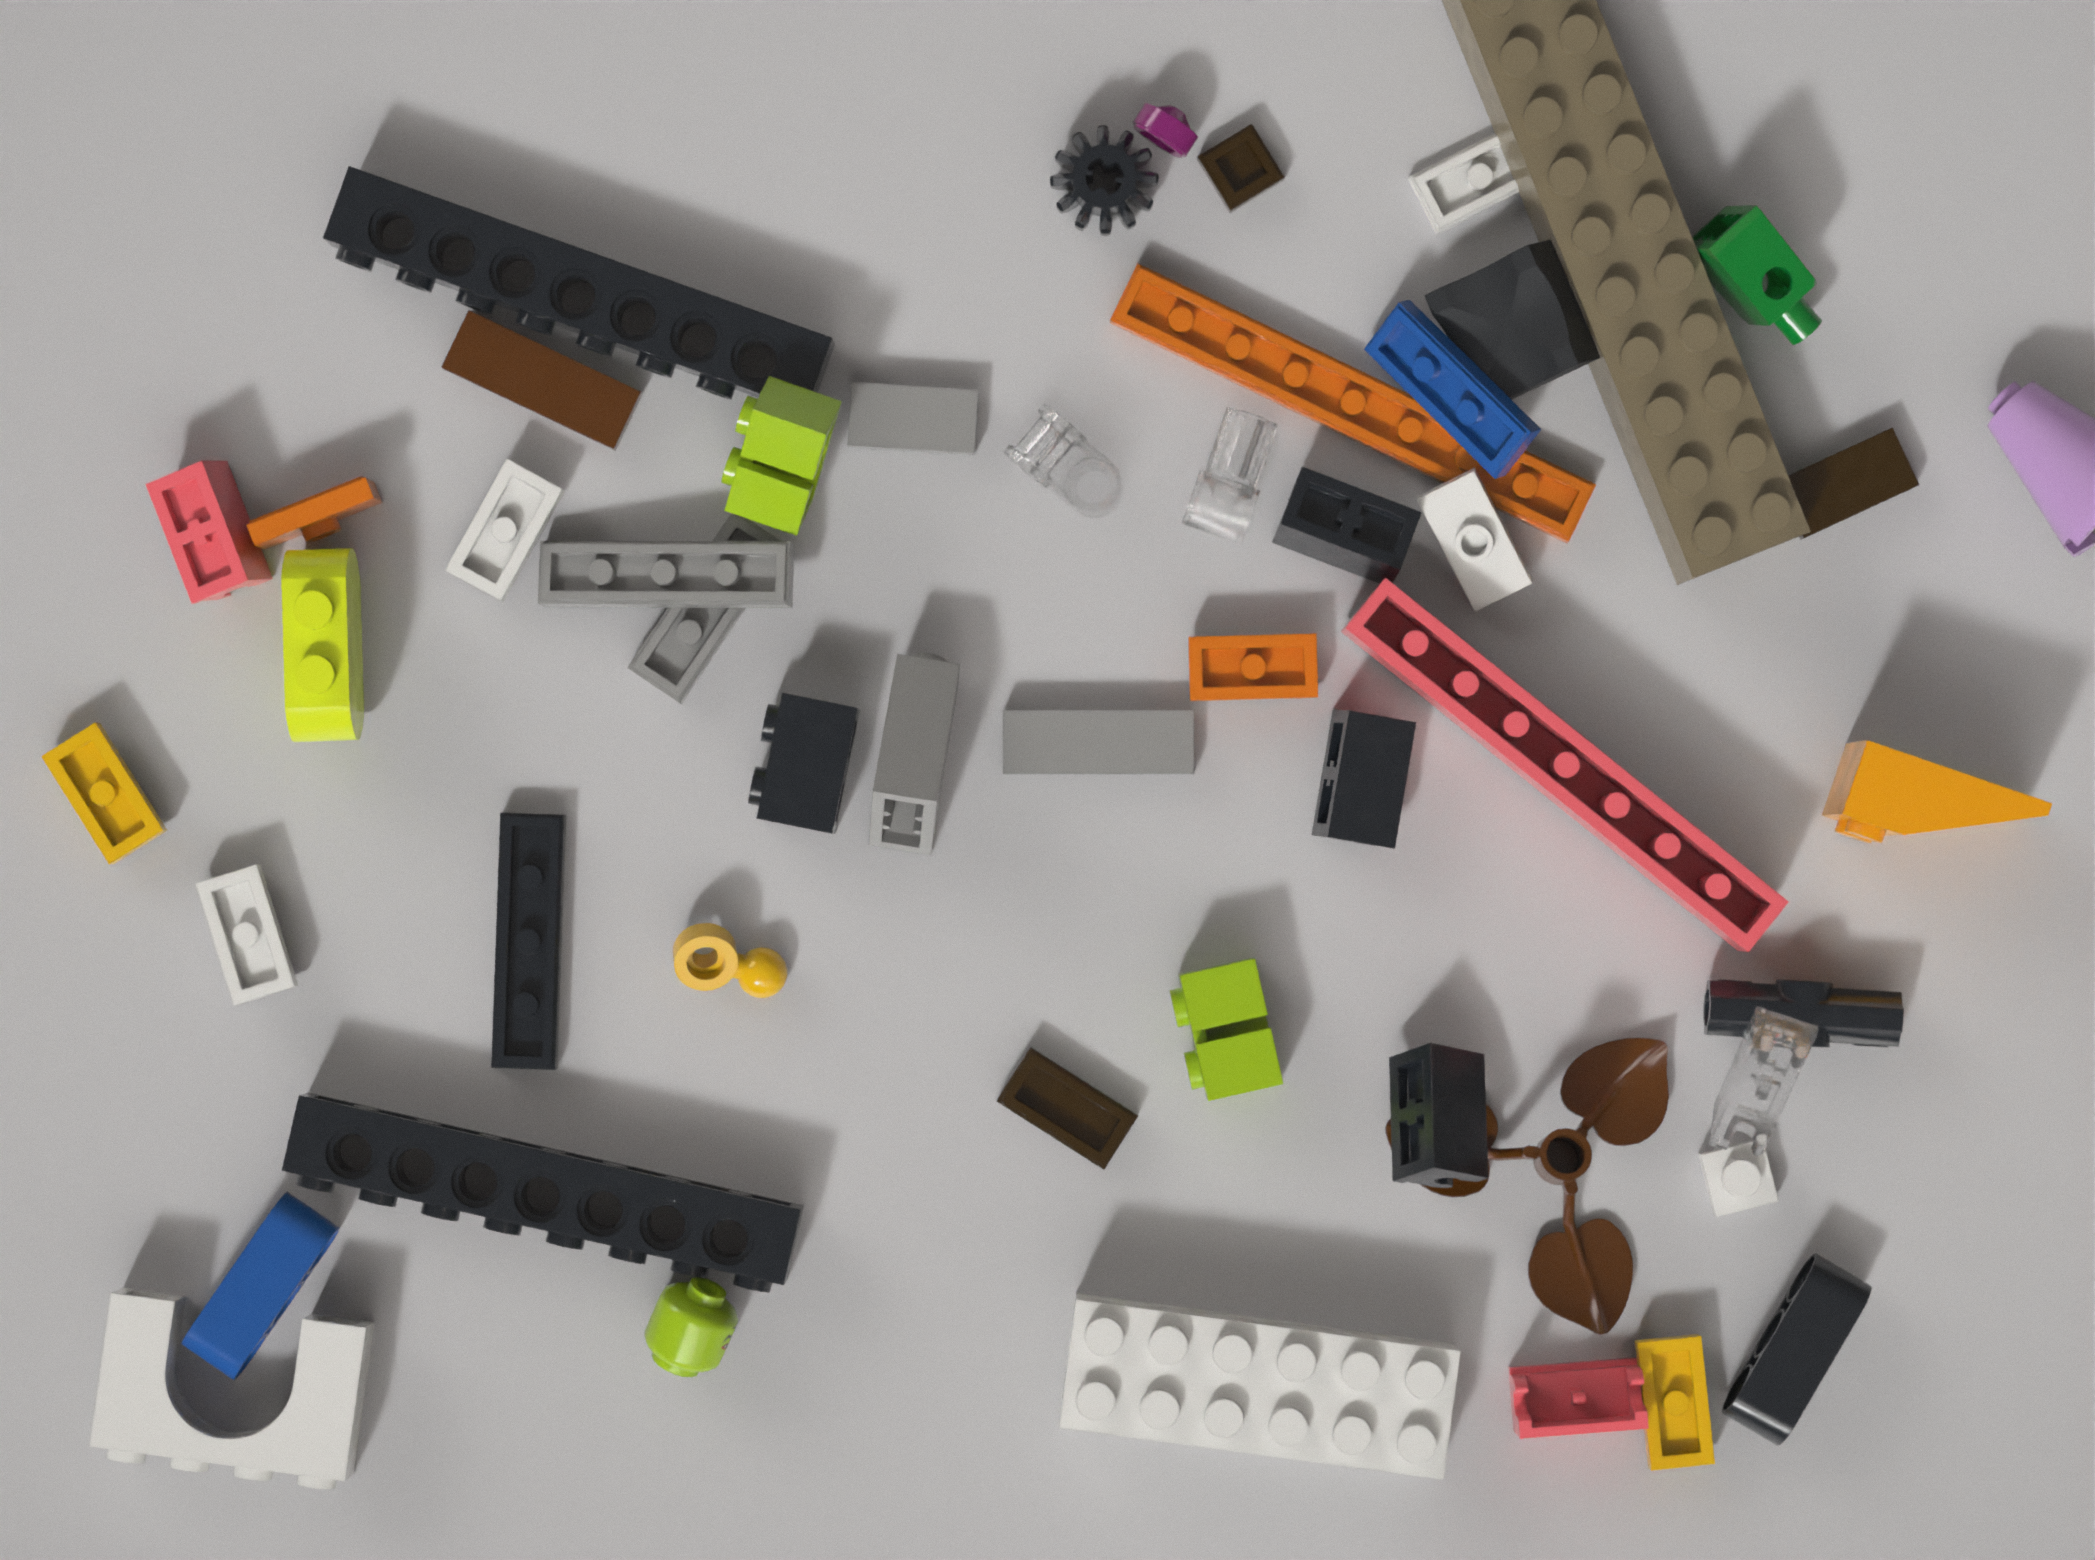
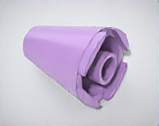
(2054, 457)

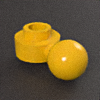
(758, 971)

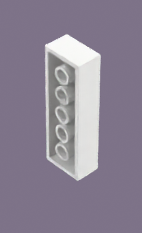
(1259, 1386)

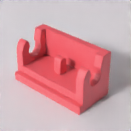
(208, 530)
(1577, 1398)

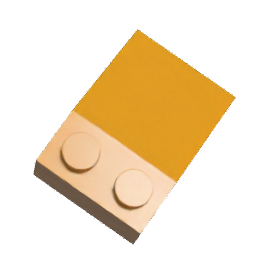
(1900, 794)

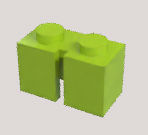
(780, 455)
(1228, 1030)

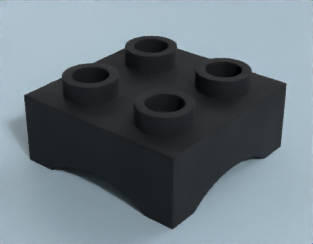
(1517, 319)

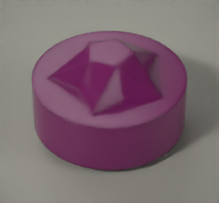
(1165, 128)

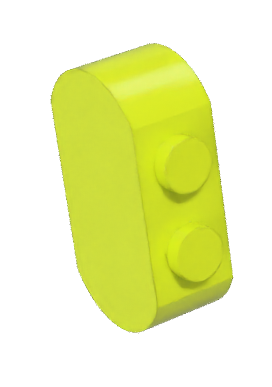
(322, 645)

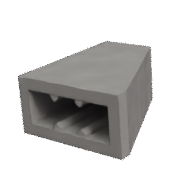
(913, 753)

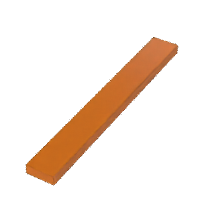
(1338, 397)

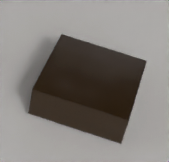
(1240, 168)

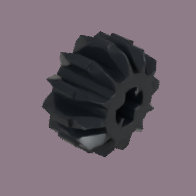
(1109, 159)

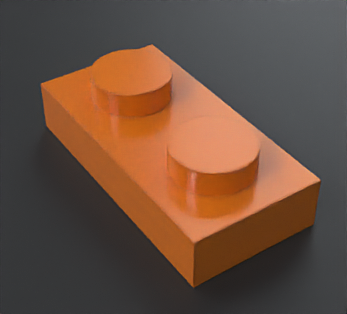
(1253, 667)

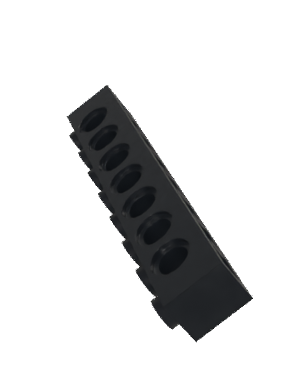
(371, 202)
(324, 1123)

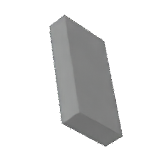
(913, 418)

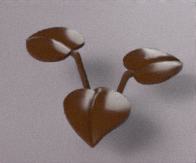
(1624, 1097)

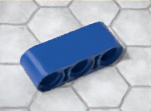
(260, 1285)

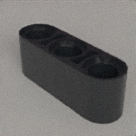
(1796, 1349)

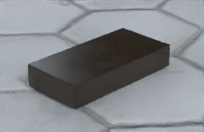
(1852, 481)
(1067, 1108)

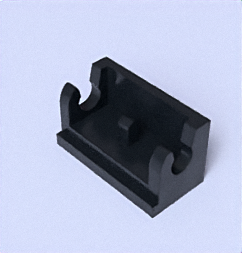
(1346, 526)
(1363, 778)
(1438, 1116)

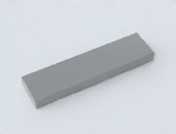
(666, 574)

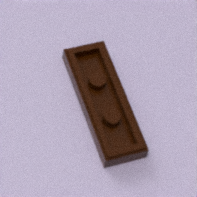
(542, 380)

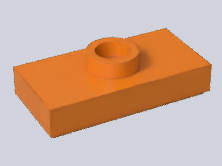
(315, 515)

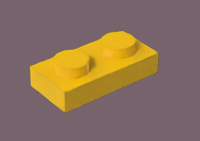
(104, 793)
(1675, 1402)

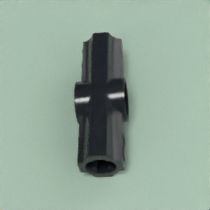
(1840, 1013)

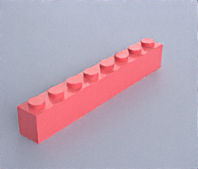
(1564, 766)

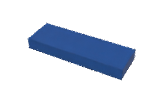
(1452, 389)

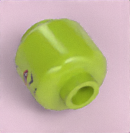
(691, 1327)

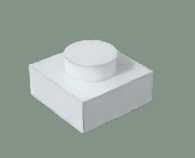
(1737, 1178)

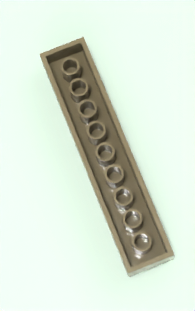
(1637, 277)

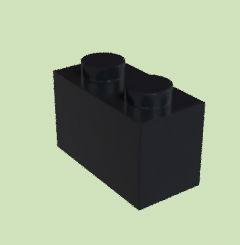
(805, 762)

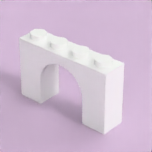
(145, 1412)

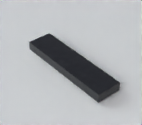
(528, 941)

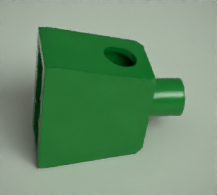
(1738, 252)

